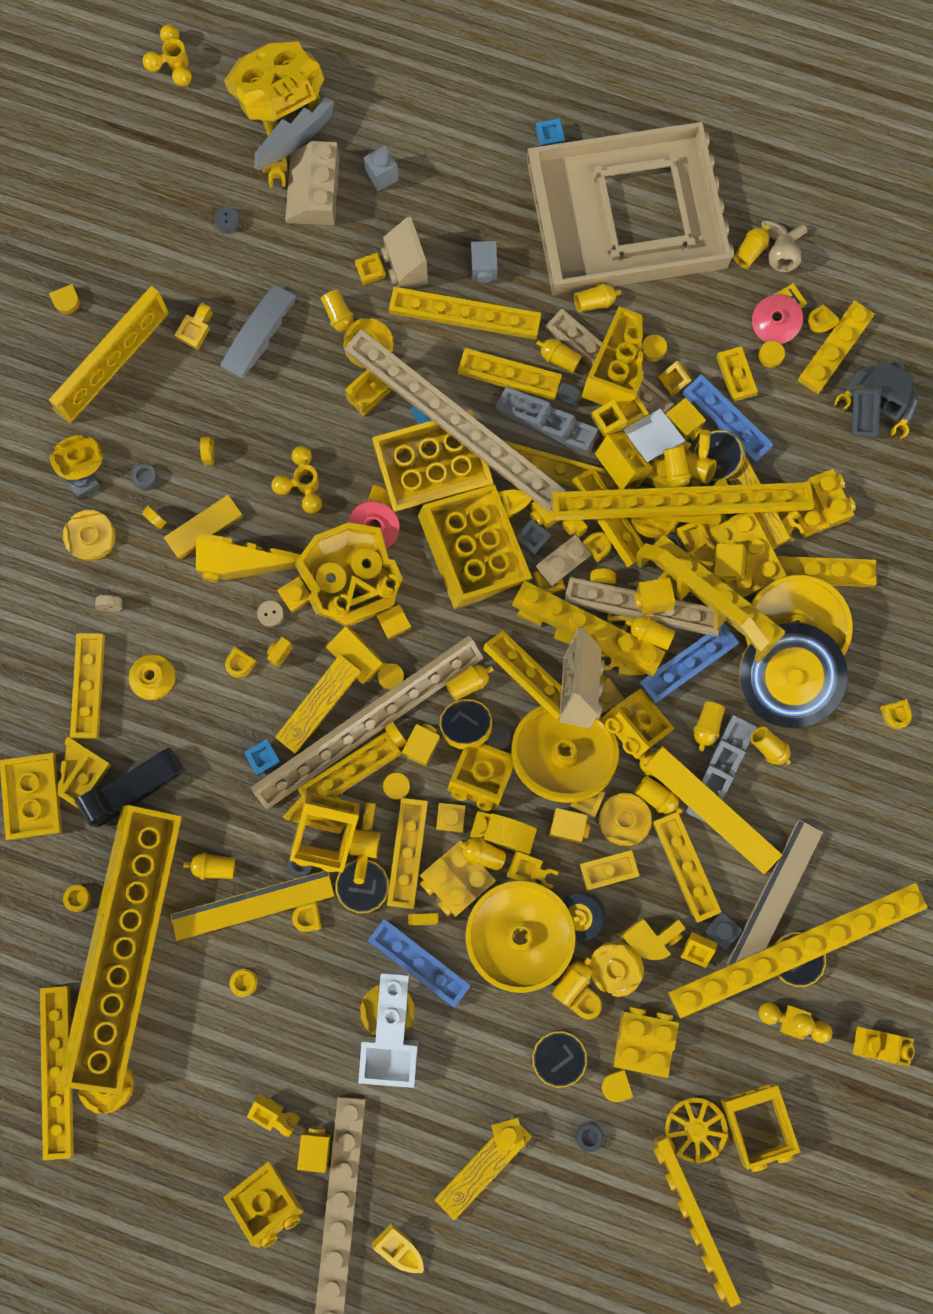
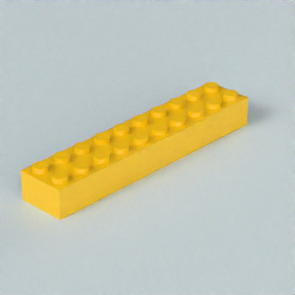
(120, 951)

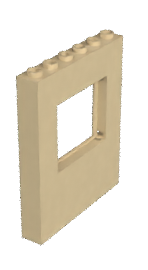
(578, 216)

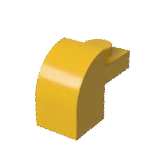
(616, 416)
(504, 832)
(649, 944)

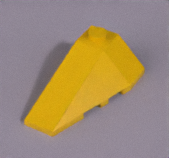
(618, 364)
(225, 560)

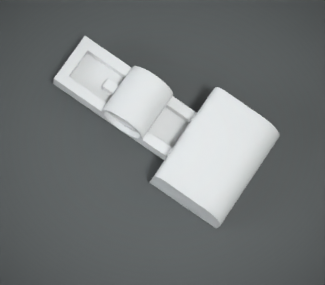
(389, 1057)

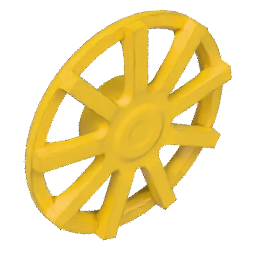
(696, 1130)

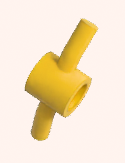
(699, 464)
(365, 843)

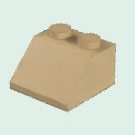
(405, 256)

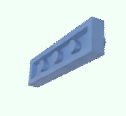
(727, 417)
(688, 664)
(419, 963)

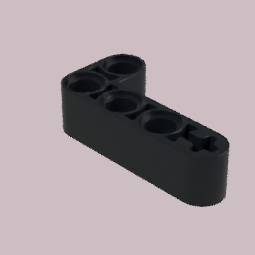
(136, 785)

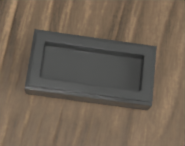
(866, 410)

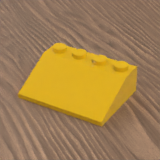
(427, 465)
(473, 545)

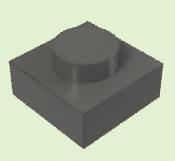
(84, 486)
(533, 537)
(722, 931)

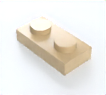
(563, 560)

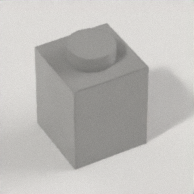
(381, 168)
(484, 261)

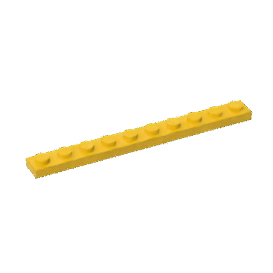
(682, 501)
(797, 950)

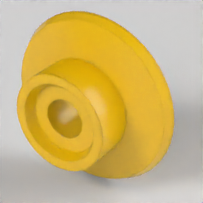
(158, 686)

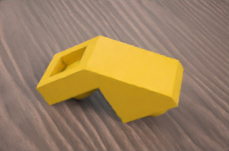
(546, 519)
(883, 1046)

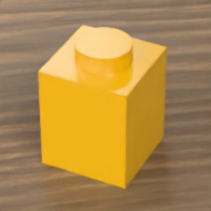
(686, 419)
(730, 560)
(655, 596)
(421, 744)
(569, 825)
(314, 1150)

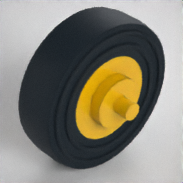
(587, 915)

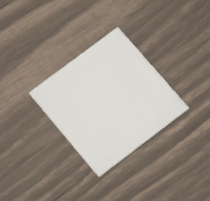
(653, 435)

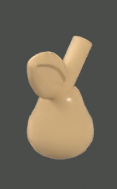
(785, 253)

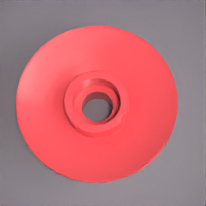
(781, 330)
(383, 513)

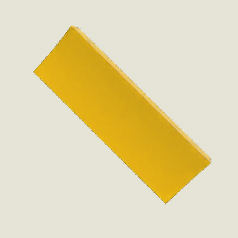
(109, 355)

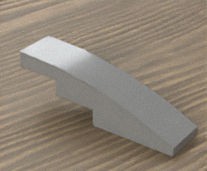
(290, 137)
(257, 331)
(547, 420)
(726, 757)

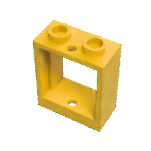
(327, 808)
(752, 1097)

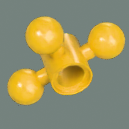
(172, 46)
(282, 484)
(795, 1022)

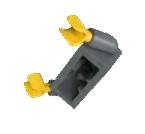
(897, 393)

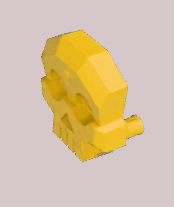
(275, 82)
(341, 554)

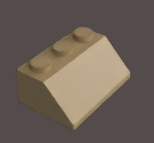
(313, 184)
(581, 681)

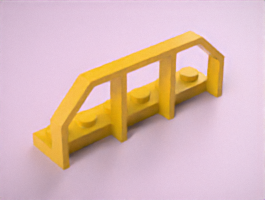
(714, 593)

